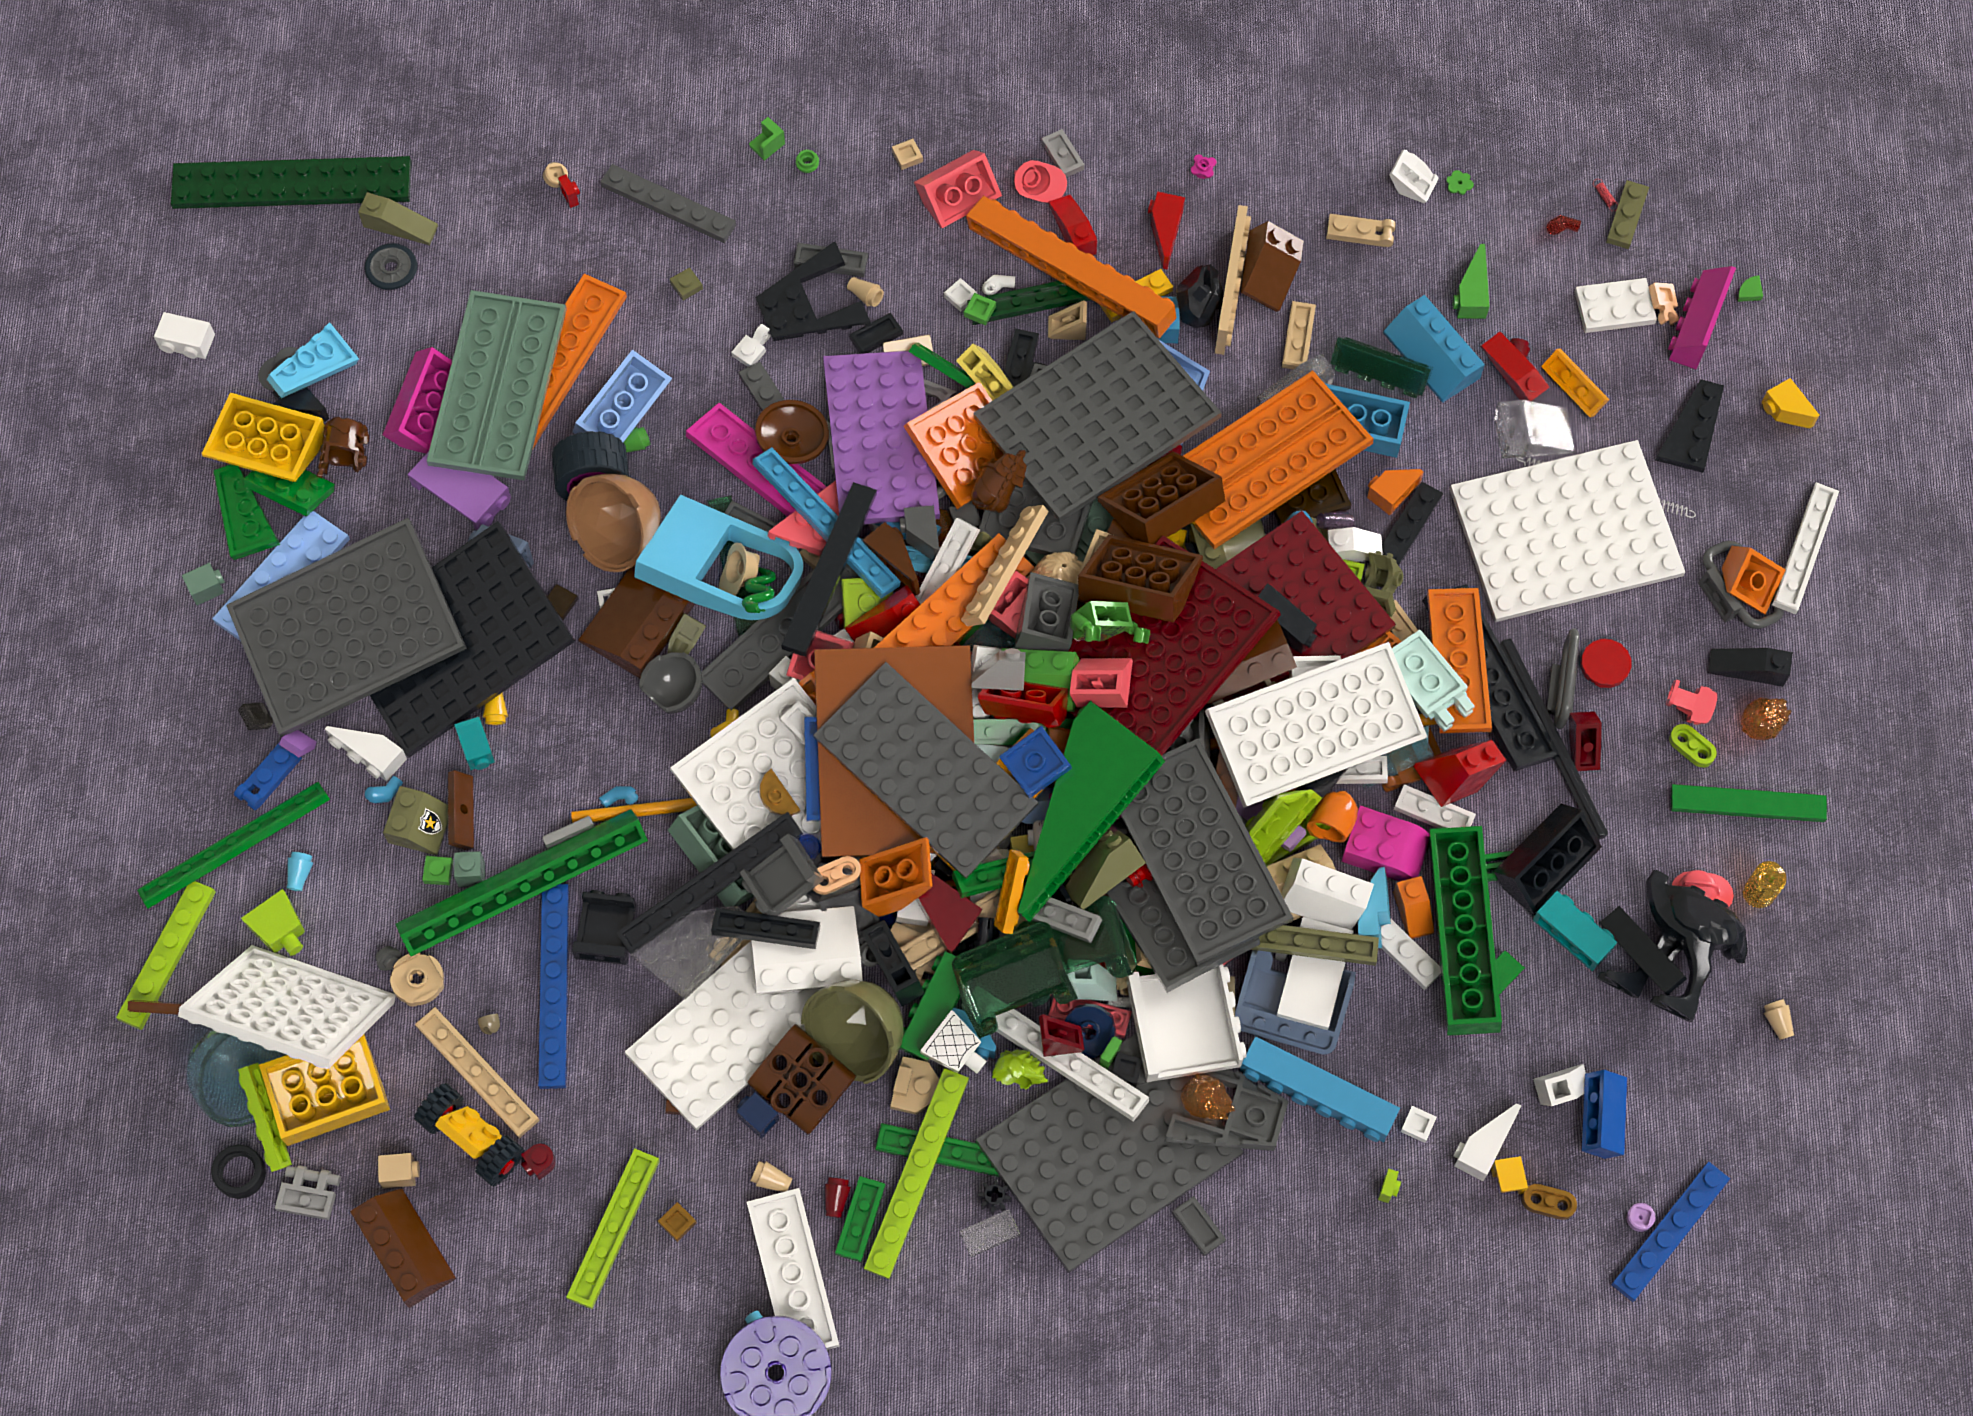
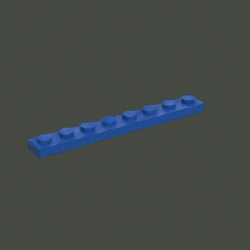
(554, 988)

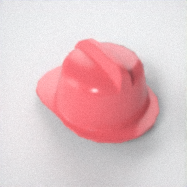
(1040, 181)
(1713, 885)

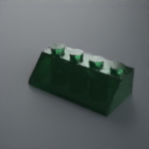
(1381, 365)

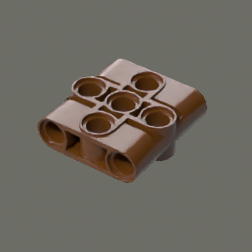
(769, 1076)

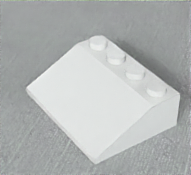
(797, 968)

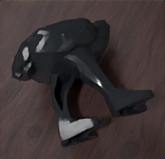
(1688, 924)

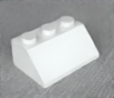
(1325, 894)

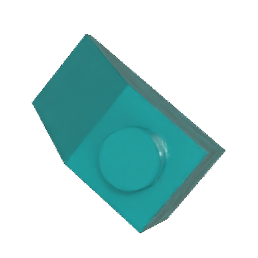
(475, 743)

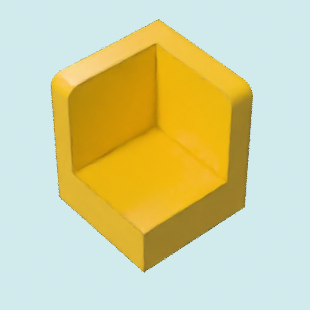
(1510, 1174)

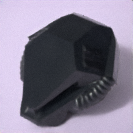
(1199, 302)

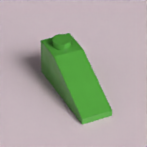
(1473, 292)

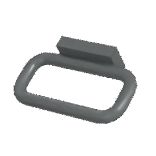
(1726, 604)
(1563, 681)

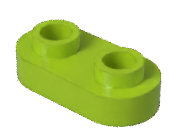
(1694, 744)

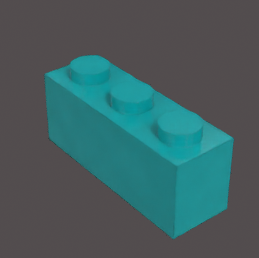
(1575, 930)

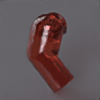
(1562, 223)

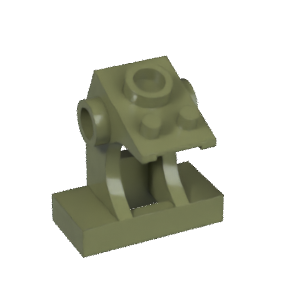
(1383, 573)

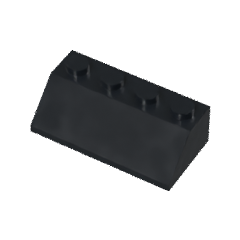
(1548, 858)

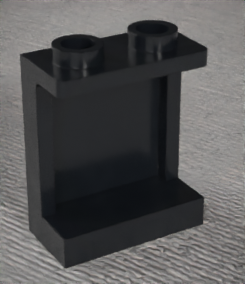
(599, 921)

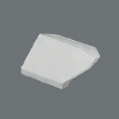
(1413, 177)

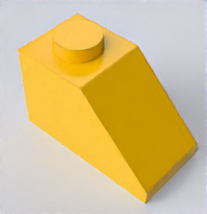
(1789, 405)

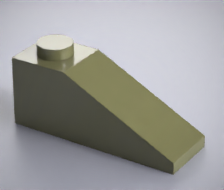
(395, 219)

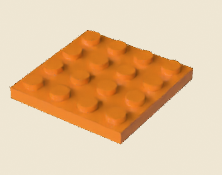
(955, 442)

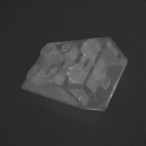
(1532, 429)

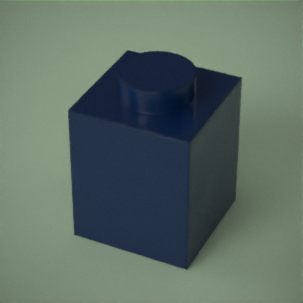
(757, 1114)

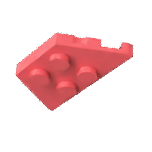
(799, 531)

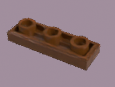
(460, 810)

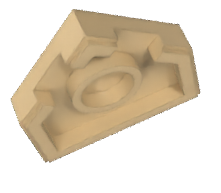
(914, 1086)

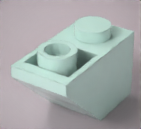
(1094, 984)

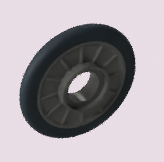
(396, 278)

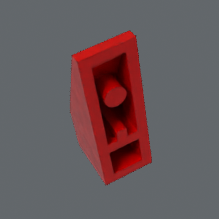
(1165, 222)
(1074, 224)
(1514, 368)
(886, 615)

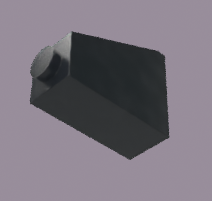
(1296, 626)

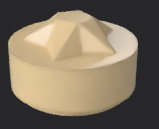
(552, 173)

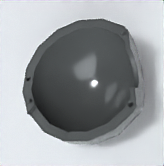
(672, 681)

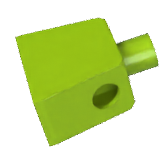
(276, 924)

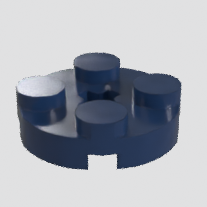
(1100, 1020)

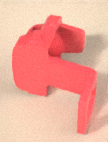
(1697, 705)

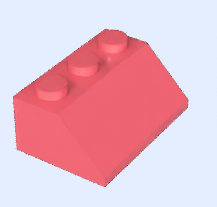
(957, 187)

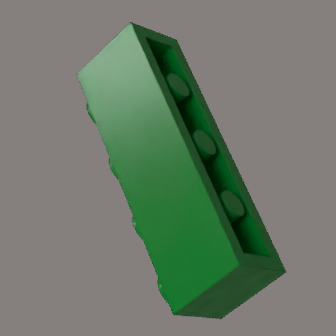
(938, 1001)

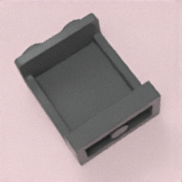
(782, 877)

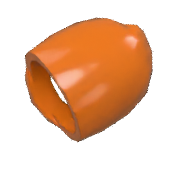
(1336, 811)

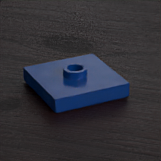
(1035, 762)

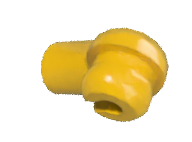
(731, 716)

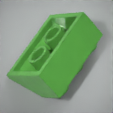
(1050, 669)

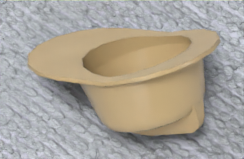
(738, 569)

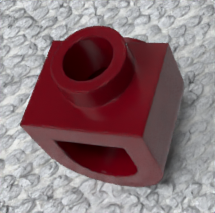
(538, 1160)

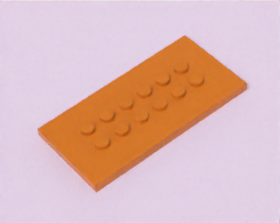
(1276, 454)

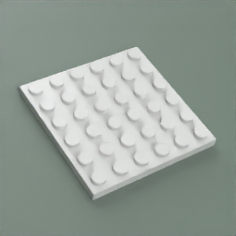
(287, 1006)

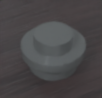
(387, 958)

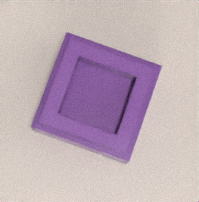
(297, 743)

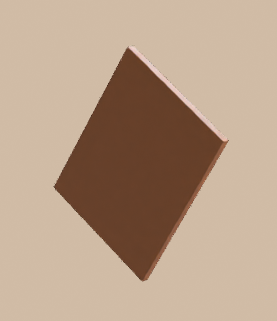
(850, 814)

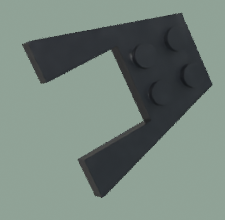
(788, 307)

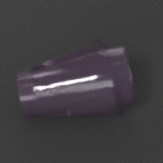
(1335, 520)

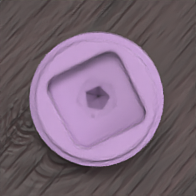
(1640, 1217)

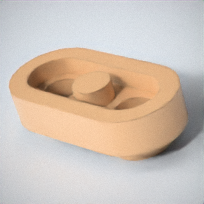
(835, 876)

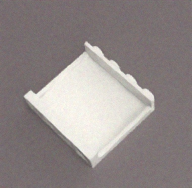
(1186, 1028)

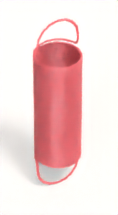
(1605, 194)

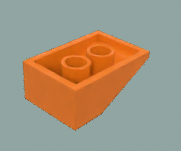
(895, 877)

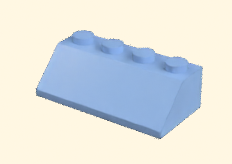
(624, 398)

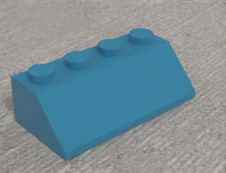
(1429, 338)

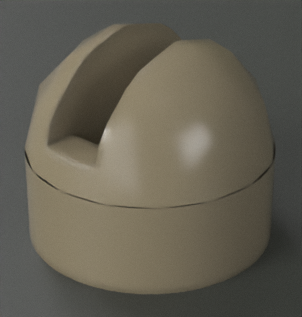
(489, 1024)

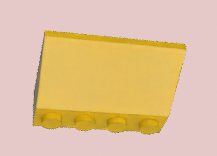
(265, 437)
(318, 1099)

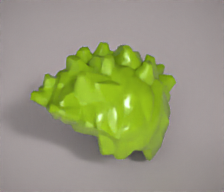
(1018, 1068)

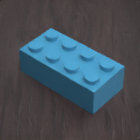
(1379, 415)

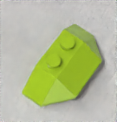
(1279, 819)

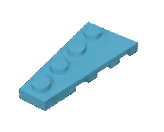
(311, 363)

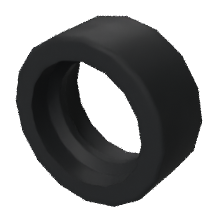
(228, 1154)

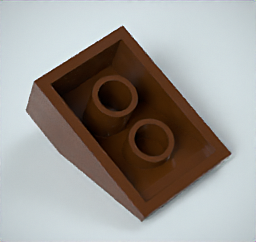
(1270, 264)

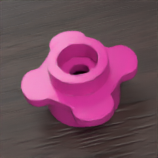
(1203, 172)

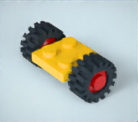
(470, 1133)

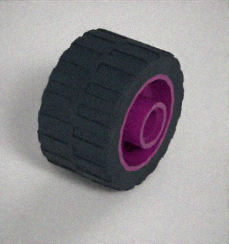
(586, 456)

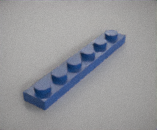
(1670, 1231)

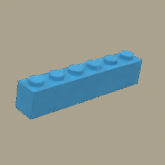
(1319, 1090)

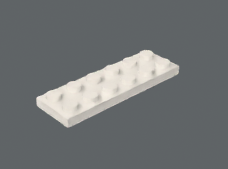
(791, 1262)

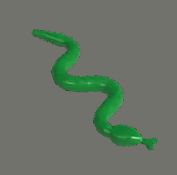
(760, 591)

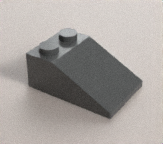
(1046, 614)

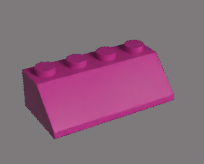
(1700, 316)
(419, 401)

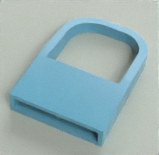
(690, 543)

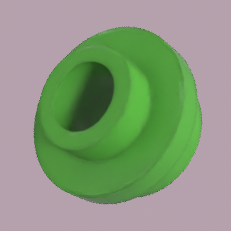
(807, 155)

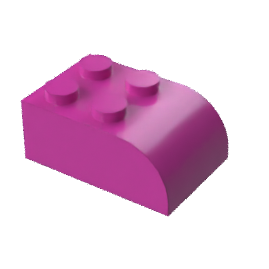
(1388, 843)

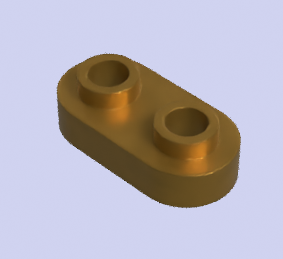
(1549, 1199)

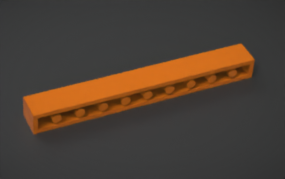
(1070, 265)

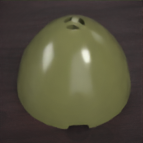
(857, 1025)

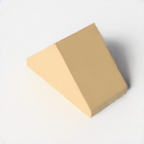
(1069, 323)

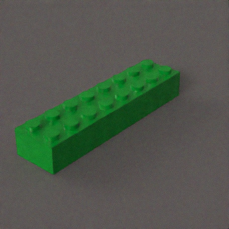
(1465, 931)

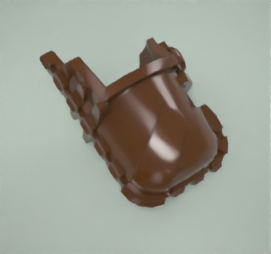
(343, 445)
(998, 481)

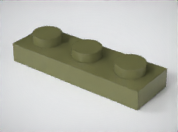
(1627, 214)

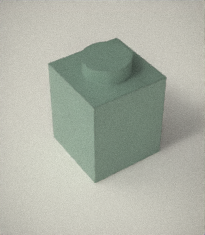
(204, 583)
(469, 868)

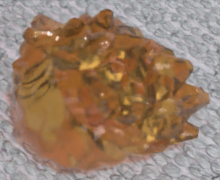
(1765, 718)
(1206, 1097)

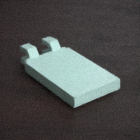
(1431, 680)

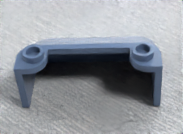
(1261, 1000)

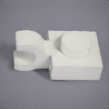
(751, 349)

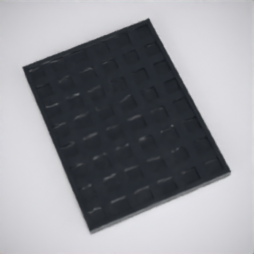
(506, 633)

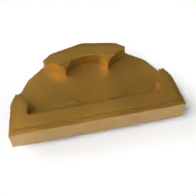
(775, 795)

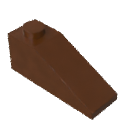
(890, 548)

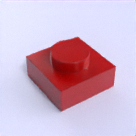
(569, 190)

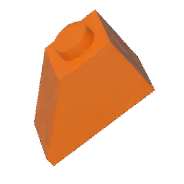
(1393, 488)
(1414, 907)

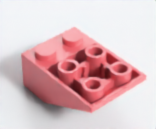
(1009, 606)

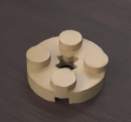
(415, 993)

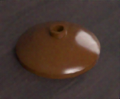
(795, 422)

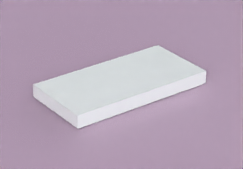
(1312, 984)

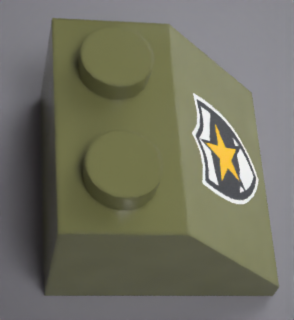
(417, 821)

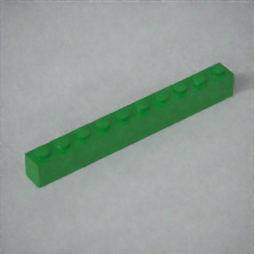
(521, 882)

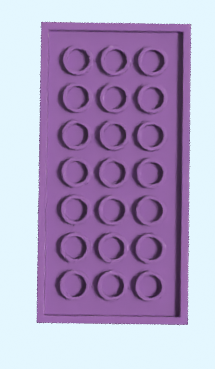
(867, 407)

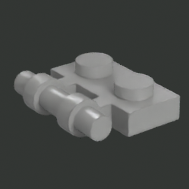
(304, 1200)

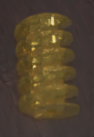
(1764, 884)

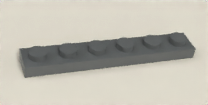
(668, 203)

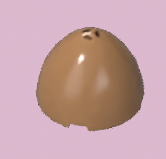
(612, 519)

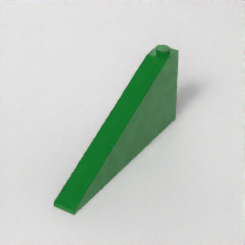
(1105, 777)

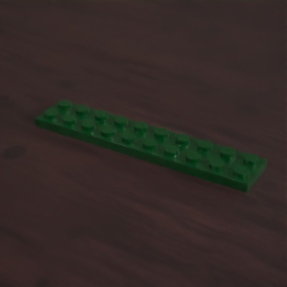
(289, 182)

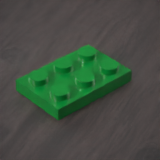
(299, 496)

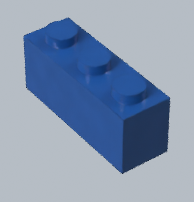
(1604, 1114)

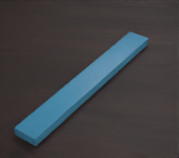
(823, 519)

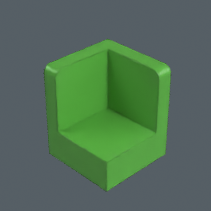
(769, 140)

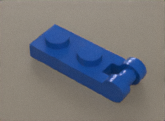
(267, 776)

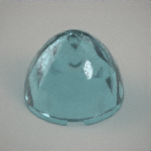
(215, 1076)

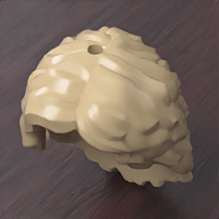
(1053, 566)

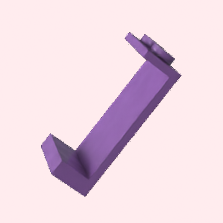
(469, 493)

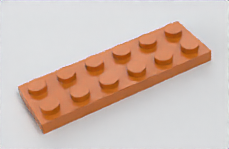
(1459, 638)

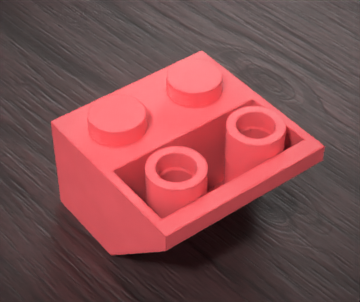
(1101, 681)

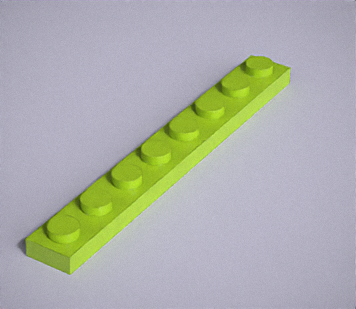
(916, 1174)

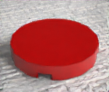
(1606, 663)

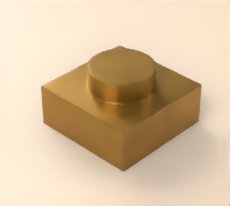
(677, 1221)

